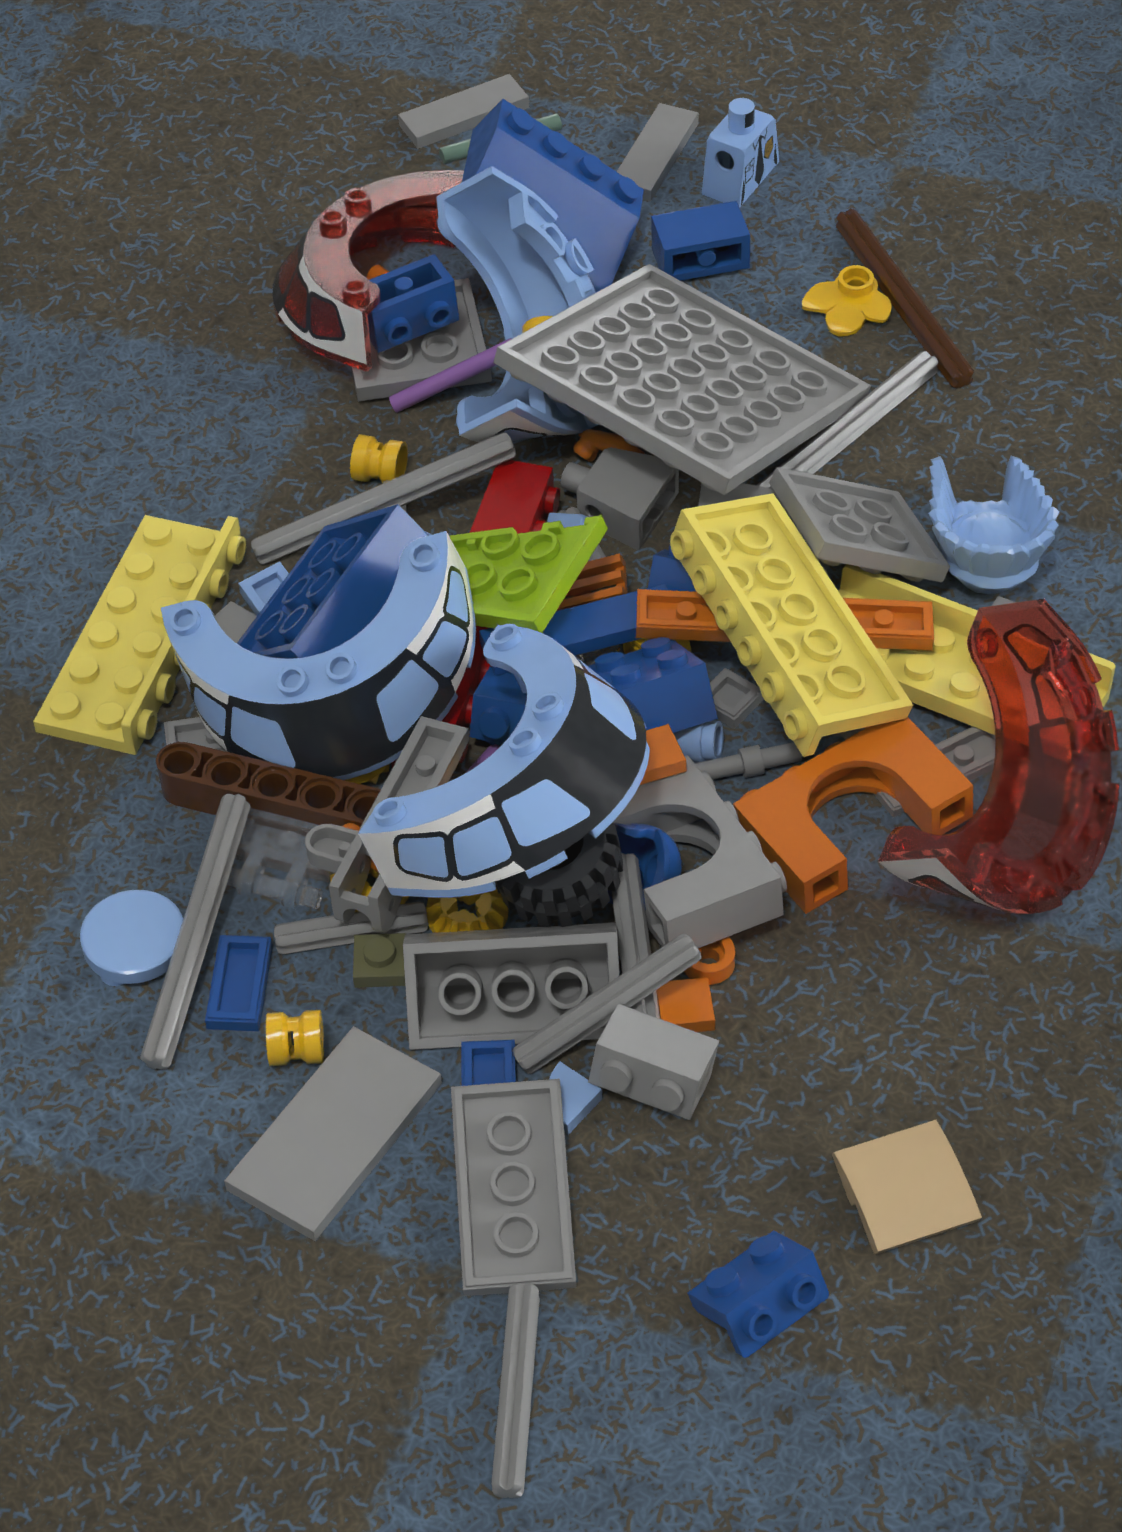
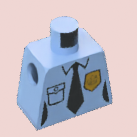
(739, 153)

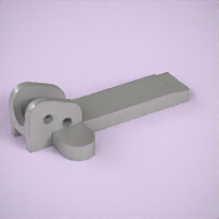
(422, 765)

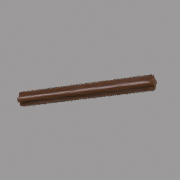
(905, 299)

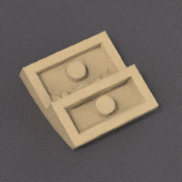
(906, 1186)

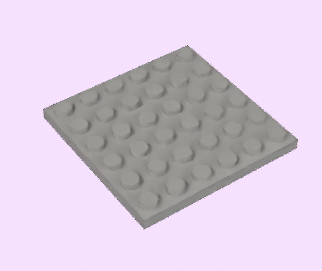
(683, 377)

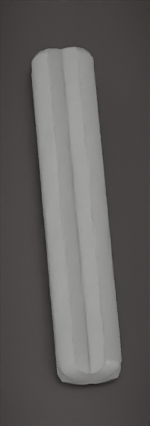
(329, 932)

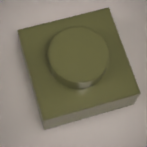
(378, 960)

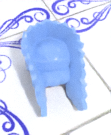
(993, 542)

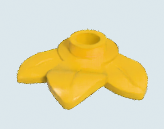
(848, 301)

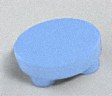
(130, 936)

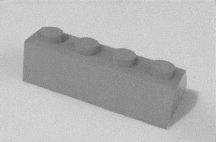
(502, 980)

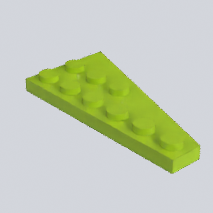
(528, 573)

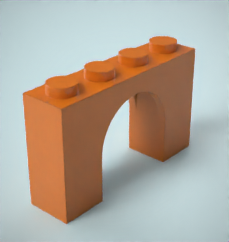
(879, 758)

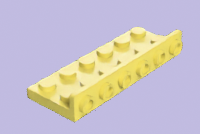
(786, 620)
(124, 655)
(946, 676)

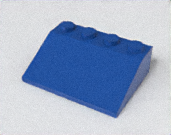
(587, 195)
(334, 586)

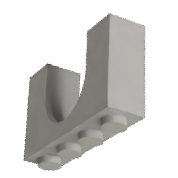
(725, 893)

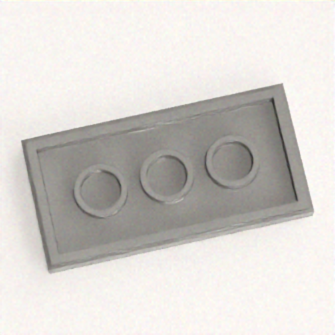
(333, 1133)
(512, 1187)

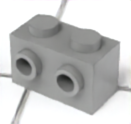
(653, 1061)

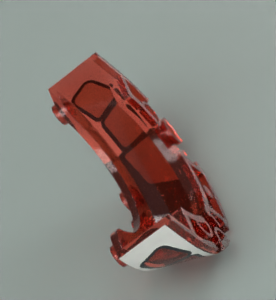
(318, 285)
(1050, 776)

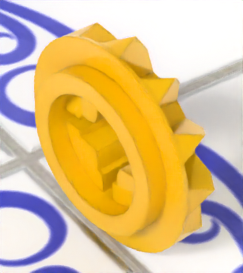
(445, 917)

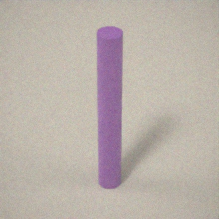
(444, 379)

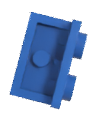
(761, 1291)

